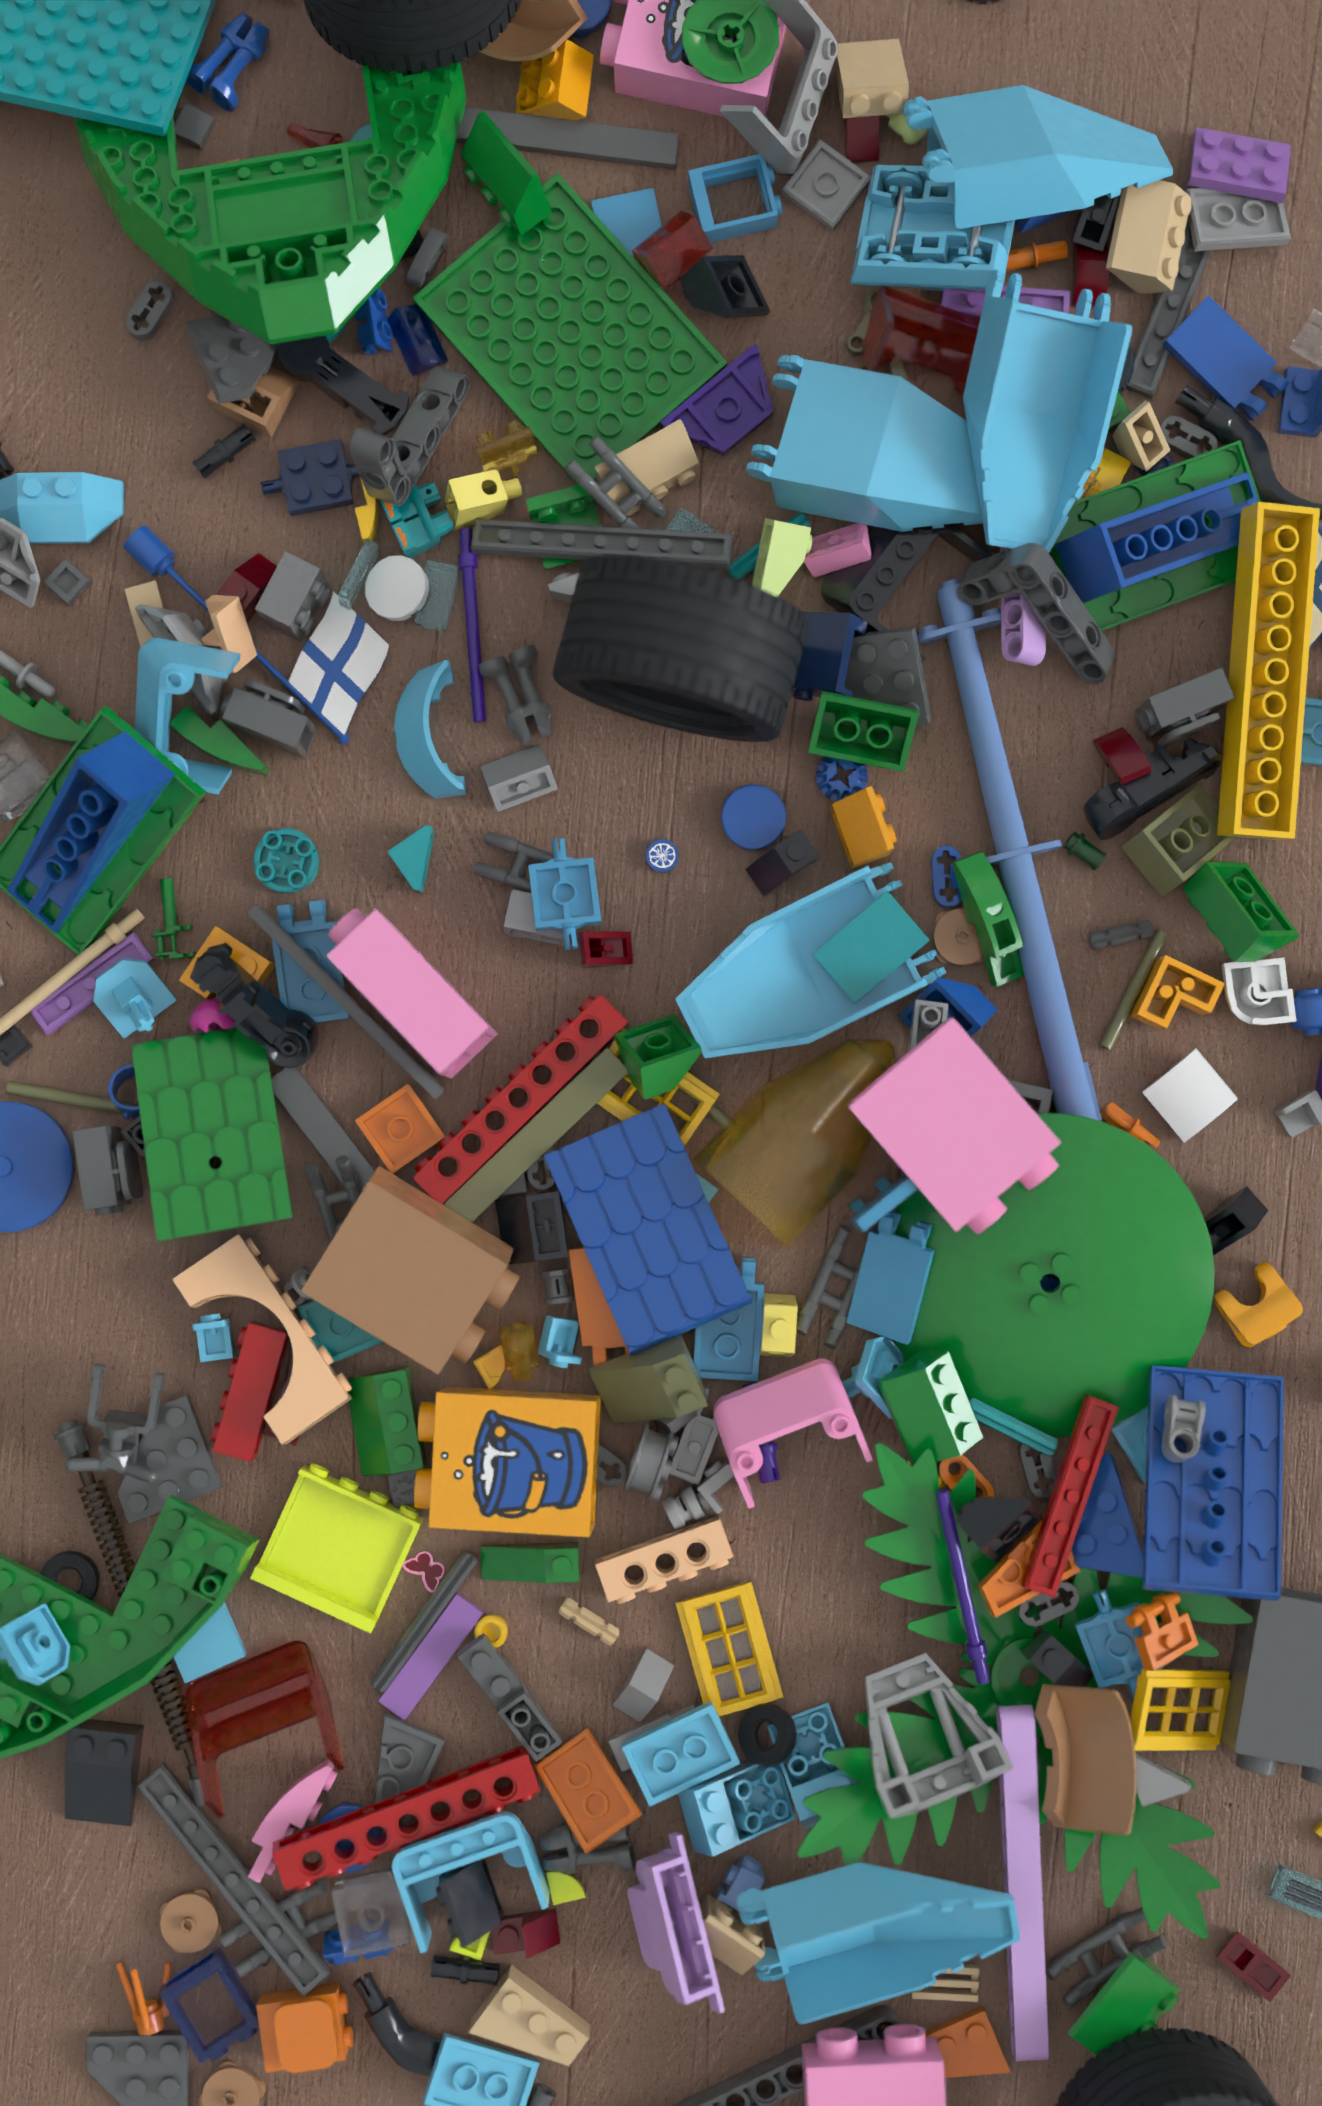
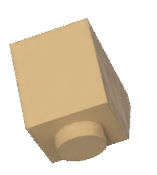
(1141, 437)

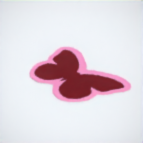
(424, 1566)

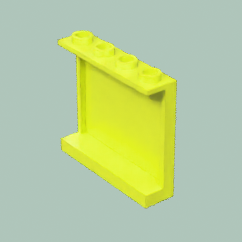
(338, 1547)

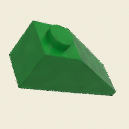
(531, 1562)

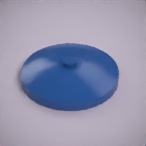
(34, 1166)

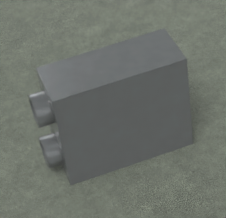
(1277, 1686)

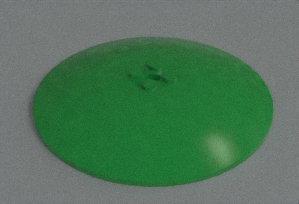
(1127, 1295)

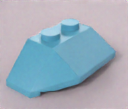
(61, 505)

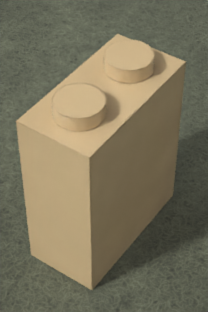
(871, 78)

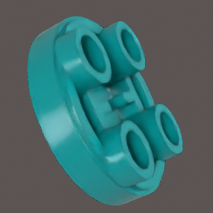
(286, 860)

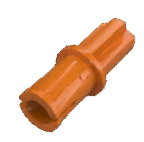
(1036, 254)
(1119, 1118)

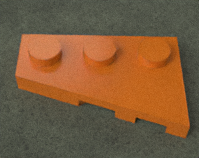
(1002, 1585)
(969, 2046)

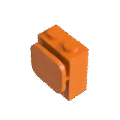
(305, 2030)

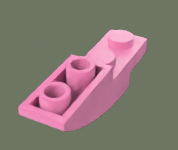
(292, 1807)

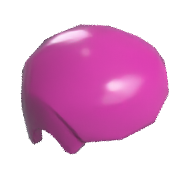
(207, 1015)

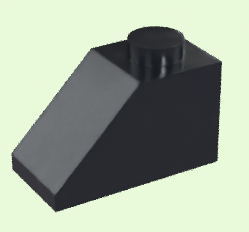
(782, 862)
(1234, 1219)
(1056, 1661)

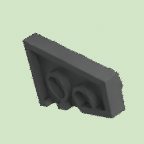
(405, 1758)

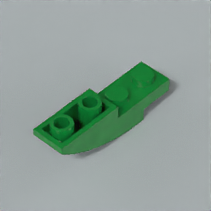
(43, 720)
(992, 916)

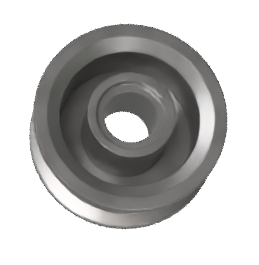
(650, 1463)

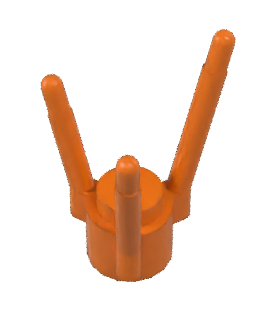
(145, 2013)

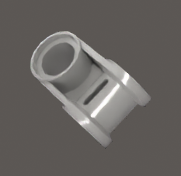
(1183, 1421)

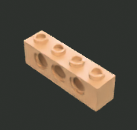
(613, 1566)

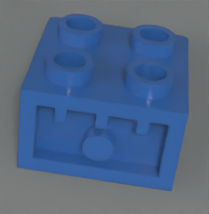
(1301, 403)

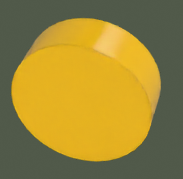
(493, 1627)

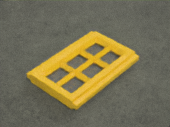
(729, 1648)

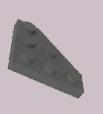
(230, 356)
(889, 670)
(177, 1455)
(140, 2067)

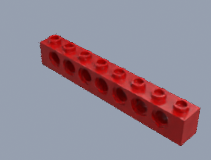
(444, 1187)
(299, 1873)

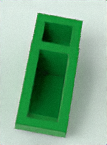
(217, 742)

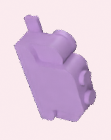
(672, 1925)

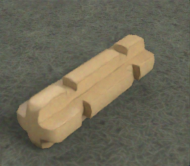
(589, 1621)

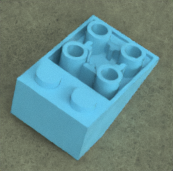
(806, 1768)
(735, 1807)

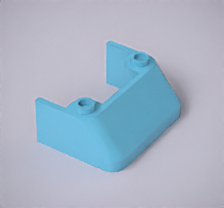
(170, 669)
(421, 1863)

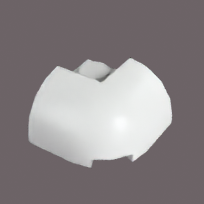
(1259, 991)

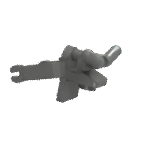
(120, 1433)

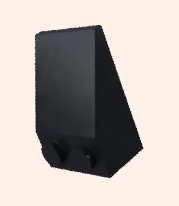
(102, 1771)

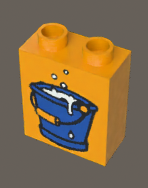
(510, 1461)

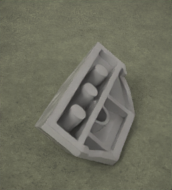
(17, 565)
(179, 627)

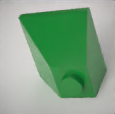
(657, 1055)

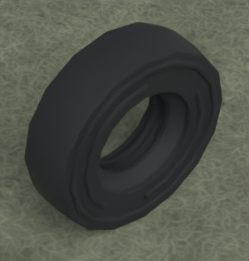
(79, 1563)
(785, 1735)

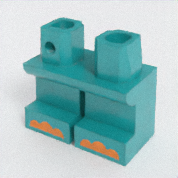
(413, 523)

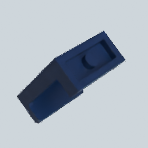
(826, 654)

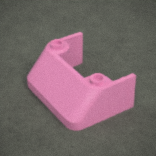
(781, 1407)

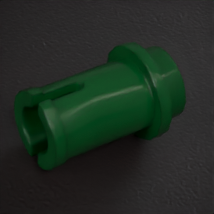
(1084, 850)

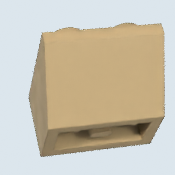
(729, 1938)

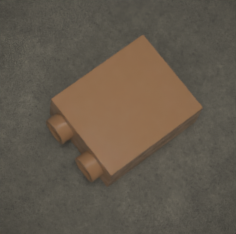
(412, 1272)

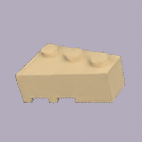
(530, 2020)

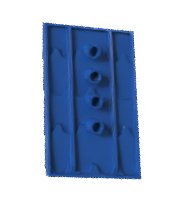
(647, 1229)
(1219, 1513)

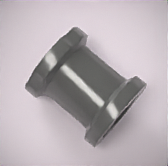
(556, 1286)

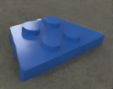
(1107, 1531)

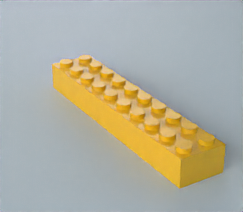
(1268, 671)

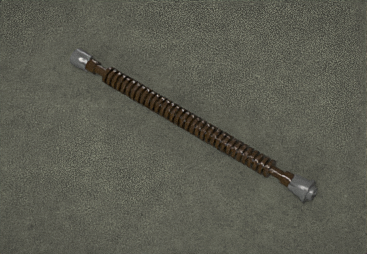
(76, 1445)

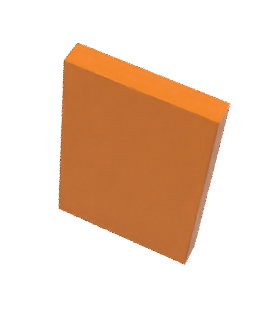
(587, 1790)

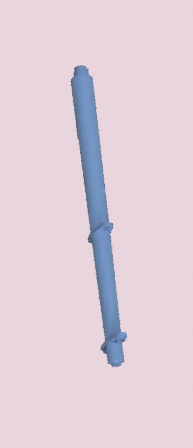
(1059, 1044)

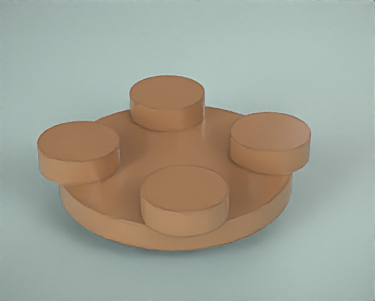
(956, 939)
(190, 1921)
(232, 2087)

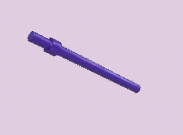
(468, 563)
(975, 1646)

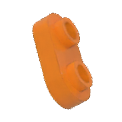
(965, 1464)

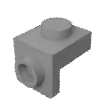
(716, 1476)

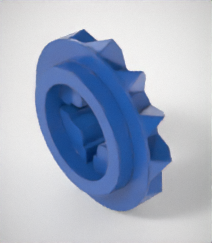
(836, 789)

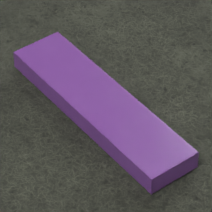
(972, 301)
(78, 991)
(431, 1656)

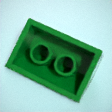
(504, 176)
(862, 731)
(1239, 910)
(930, 1406)
(386, 1422)
(1126, 2004)

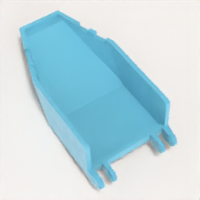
(1029, 154)
(1039, 408)
(869, 451)
(775, 992)
(872, 1934)

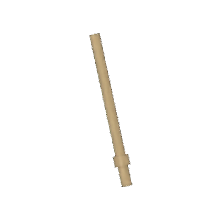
(114, 934)

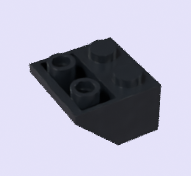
(533, 1227)
(470, 1901)

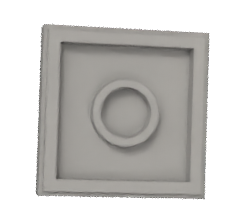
(826, 185)

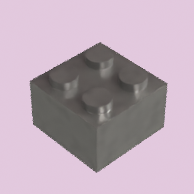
(293, 596)

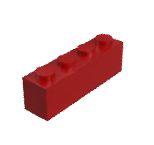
(251, 1390)

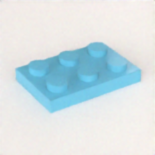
(680, 1753)
(479, 2075)

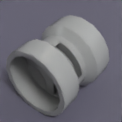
(676, 1510)

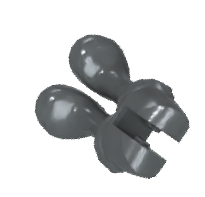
(498, 671)
(568, 1861)

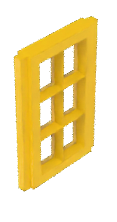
(689, 1083)
(1179, 1678)

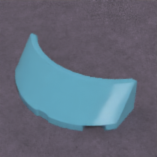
(414, 735)

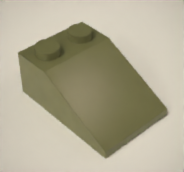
(1177, 841)
(651, 1383)

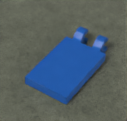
(1225, 358)

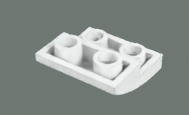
(1190, 1095)

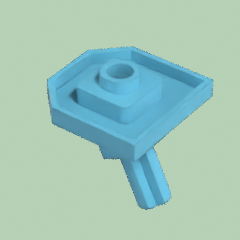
(131, 995)
(877, 1360)
(34, 1646)

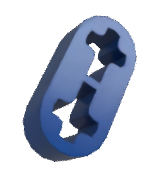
(938, 877)

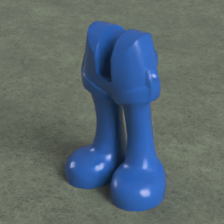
(248, 47)

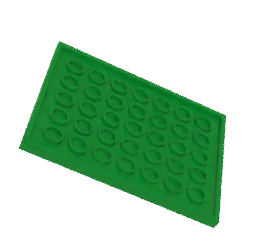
(570, 331)

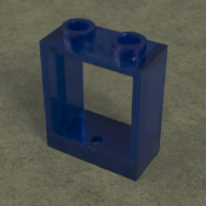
(189, 1978)

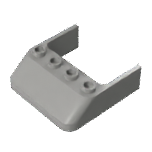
(787, 146)

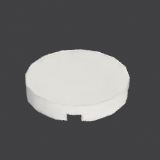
(396, 588)

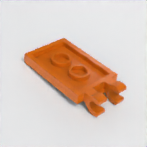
(594, 1314)

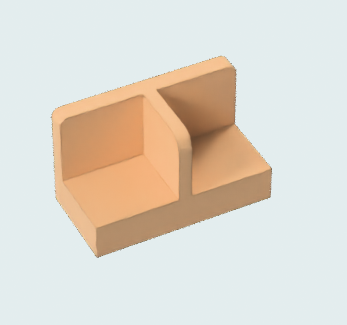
(230, 628)

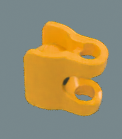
(1266, 1318)

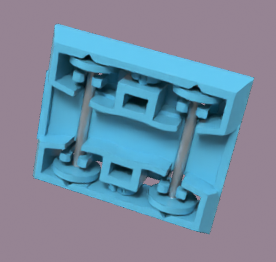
(915, 240)

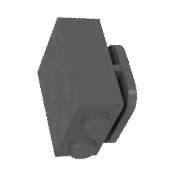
(1184, 708)
(269, 718)
(106, 1169)

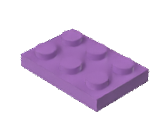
(1239, 165)

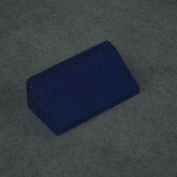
(416, 339)

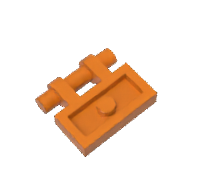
(1165, 1640)

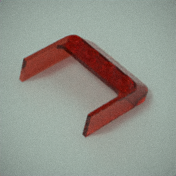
(253, 1702)

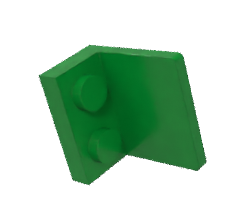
(563, 506)

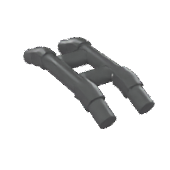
(620, 471)
(524, 853)
(327, 1200)
(818, 1296)
(289, 1906)
(1084, 1949)

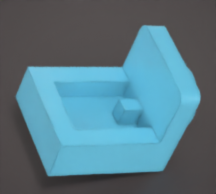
(214, 1338)
(559, 1340)

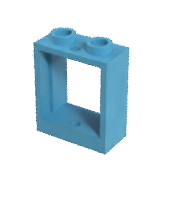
(728, 172)

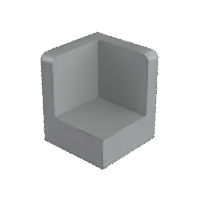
(1300, 1113)

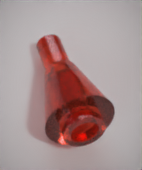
(313, 138)

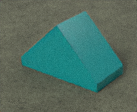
(413, 857)

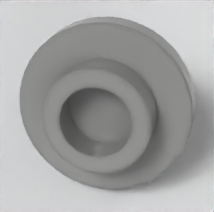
(297, 1282)

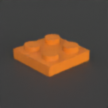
(400, 1128)

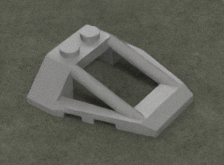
(941, 1782)

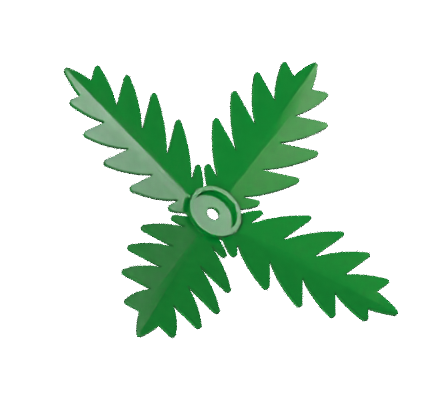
(851, 1812)

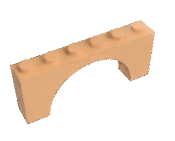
(313, 1386)

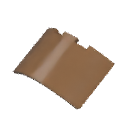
(537, 29)
(1092, 1759)

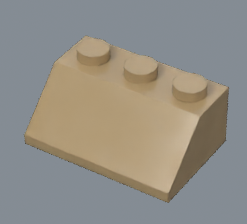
(1149, 236)
(657, 462)

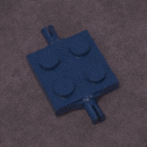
(314, 477)

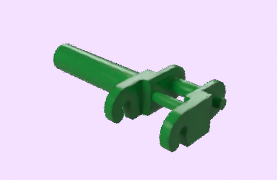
(171, 924)

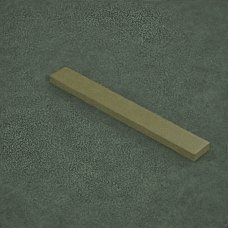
(537, 1136)

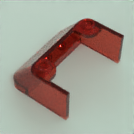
(920, 334)

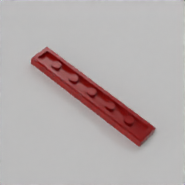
(1069, 1496)

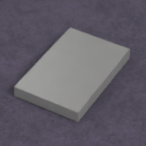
(1235, 221)

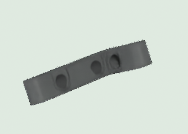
(394, 464)
(1052, 599)

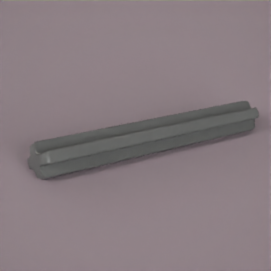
(423, 1621)

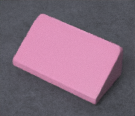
(838, 549)

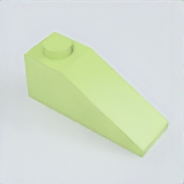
(780, 554)

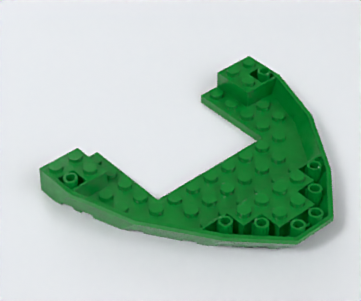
(291, 235)
(170, 1595)

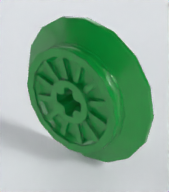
(723, 60)

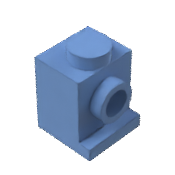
(740, 1878)

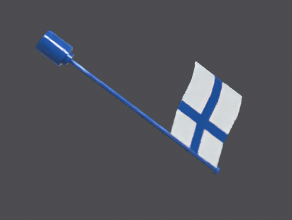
(334, 663)

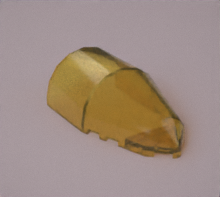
(797, 1138)

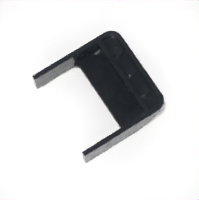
(870, 584)

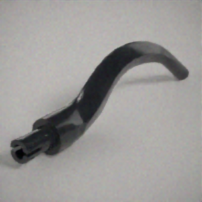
(1230, 427)
(403, 2043)

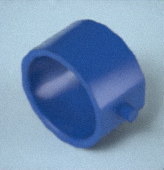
(115, 1081)

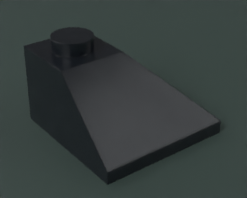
(724, 287)
(997, 1523)

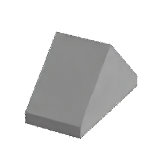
(644, 1685)
(1156, 1782)

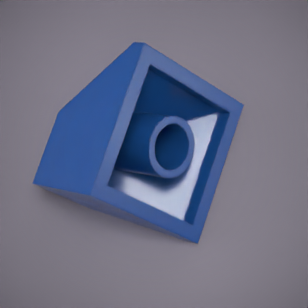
(964, 1003)

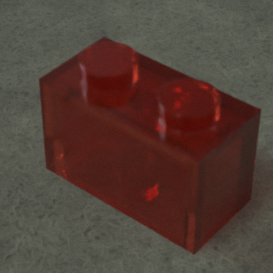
(673, 249)

